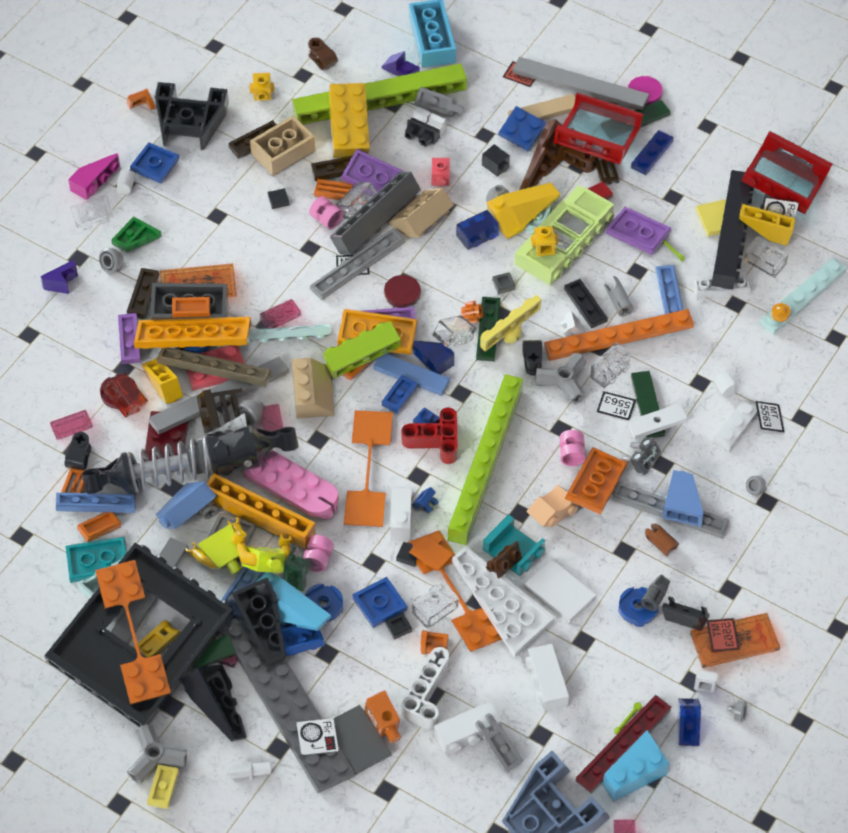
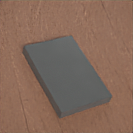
(359, 740)

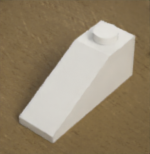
(401, 514)

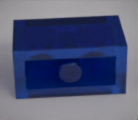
(477, 229)

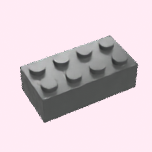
(164, 292)

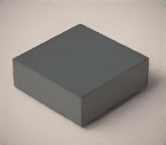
(503, 283)

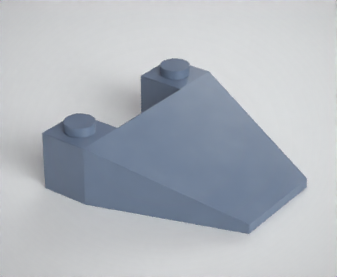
(543, 807)

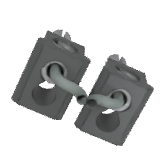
(641, 459)

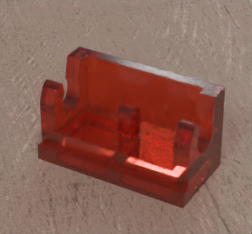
(124, 394)

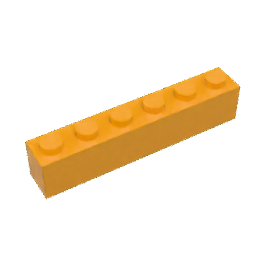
(261, 511)

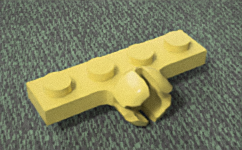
(510, 327)

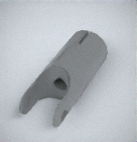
(620, 298)

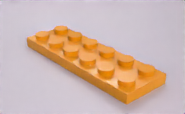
(192, 332)

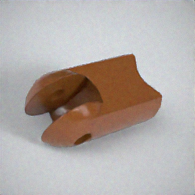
(661, 539)

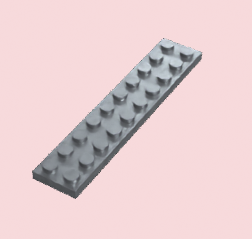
(288, 705)

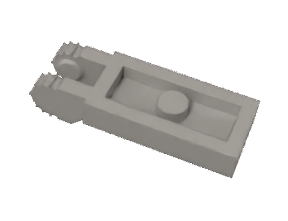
(499, 744)

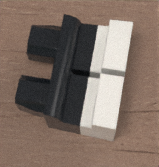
(425, 126)

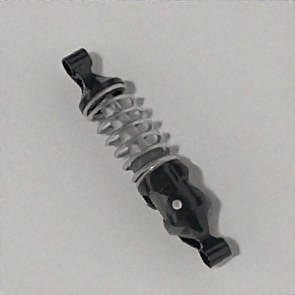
(214, 454)

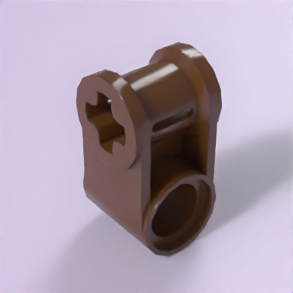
(321, 53)
(579, 159)

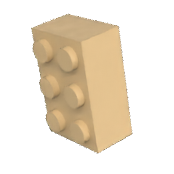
(282, 145)

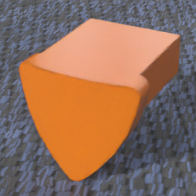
(140, 98)
(432, 640)

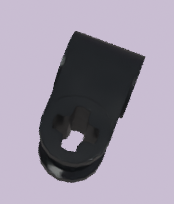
(532, 355)
(78, 452)

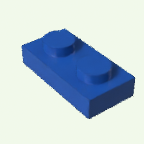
(399, 394)

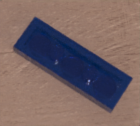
(652, 152)

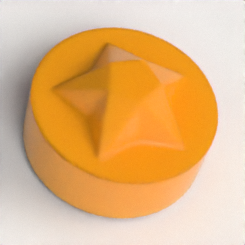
(780, 312)

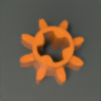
(472, 311)

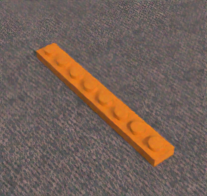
(619, 334)

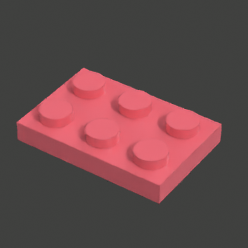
(202, 380)

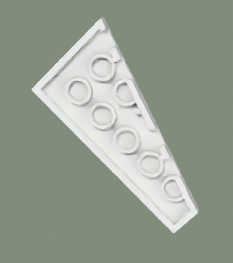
(507, 607)

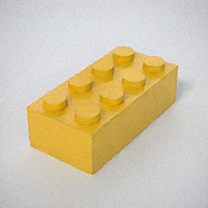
(348, 119)

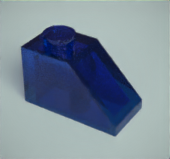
(434, 355)
(688, 722)

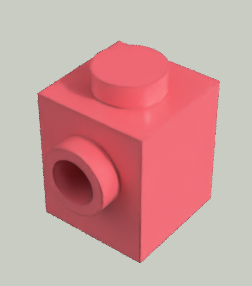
(440, 171)

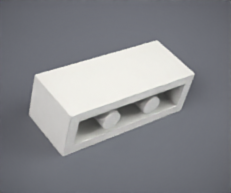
(547, 677)
(461, 729)

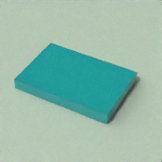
(91, 556)

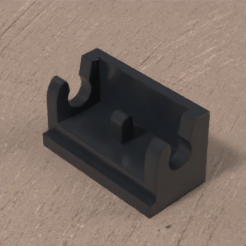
(685, 615)

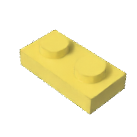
(163, 786)

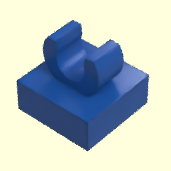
(426, 416)
(424, 498)

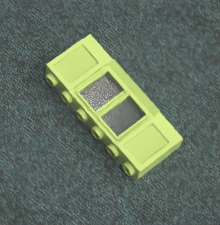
(576, 224)

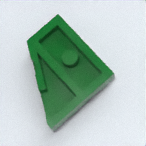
(135, 234)

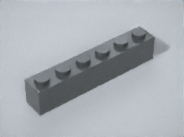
(375, 213)

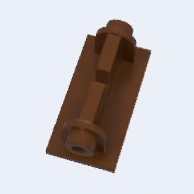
(506, 560)

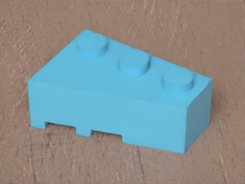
(635, 768)

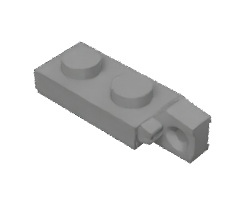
(438, 102)

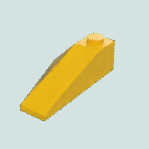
(518, 208)

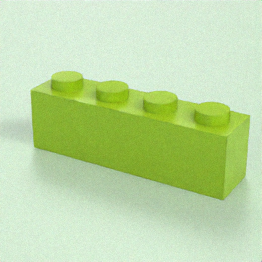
(361, 349)

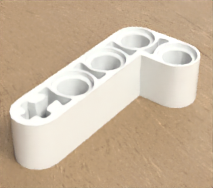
(428, 685)

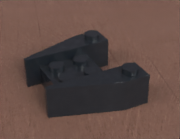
(190, 116)

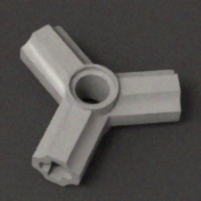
(564, 377)
(150, 745)

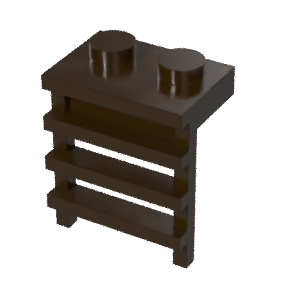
(209, 411)

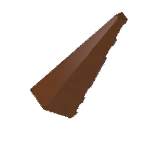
(545, 157)

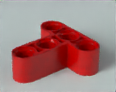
(416, 435)

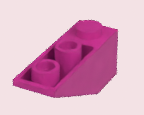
(91, 176)

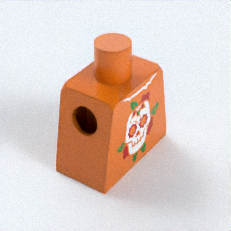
(383, 716)

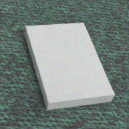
(560, 590)

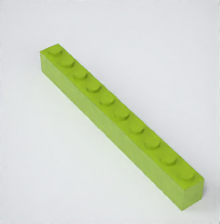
(386, 92)
(485, 460)

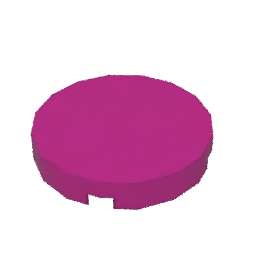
(647, 85)

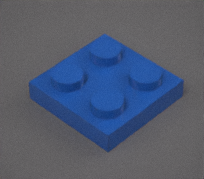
(522, 128)
(154, 162)
(379, 602)

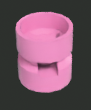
(326, 212)
(572, 448)
(318, 552)

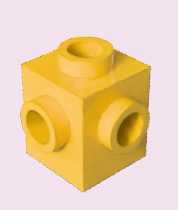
(262, 86)
(544, 240)

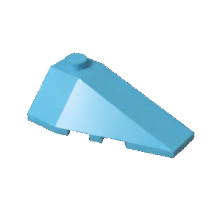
(295, 606)

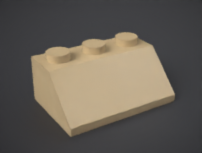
(422, 212)
(312, 388)

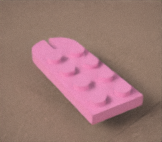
(295, 485)

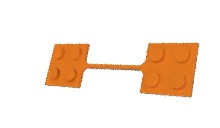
(365, 506)
(474, 625)
(145, 676)

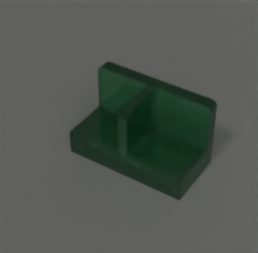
(296, 569)

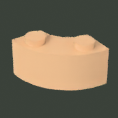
(552, 507)

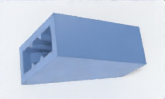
(683, 500)
(185, 504)

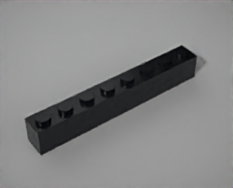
(732, 233)

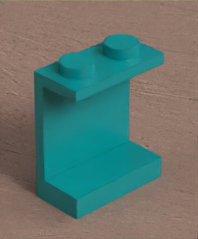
(507, 534)

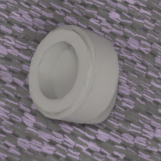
(756, 485)
(738, 710)

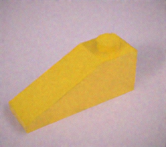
(770, 225)
(163, 381)

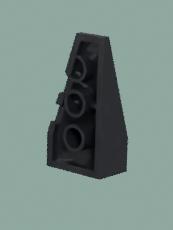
(258, 615)
(210, 691)

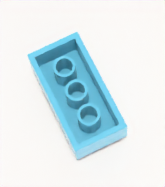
(432, 33)

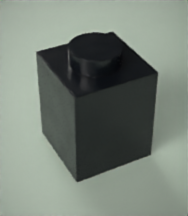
(496, 160)

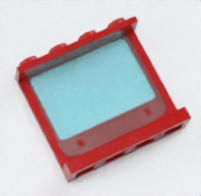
(599, 129)
(787, 171)

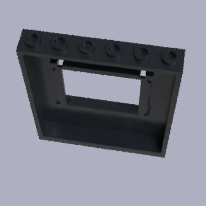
(95, 656)

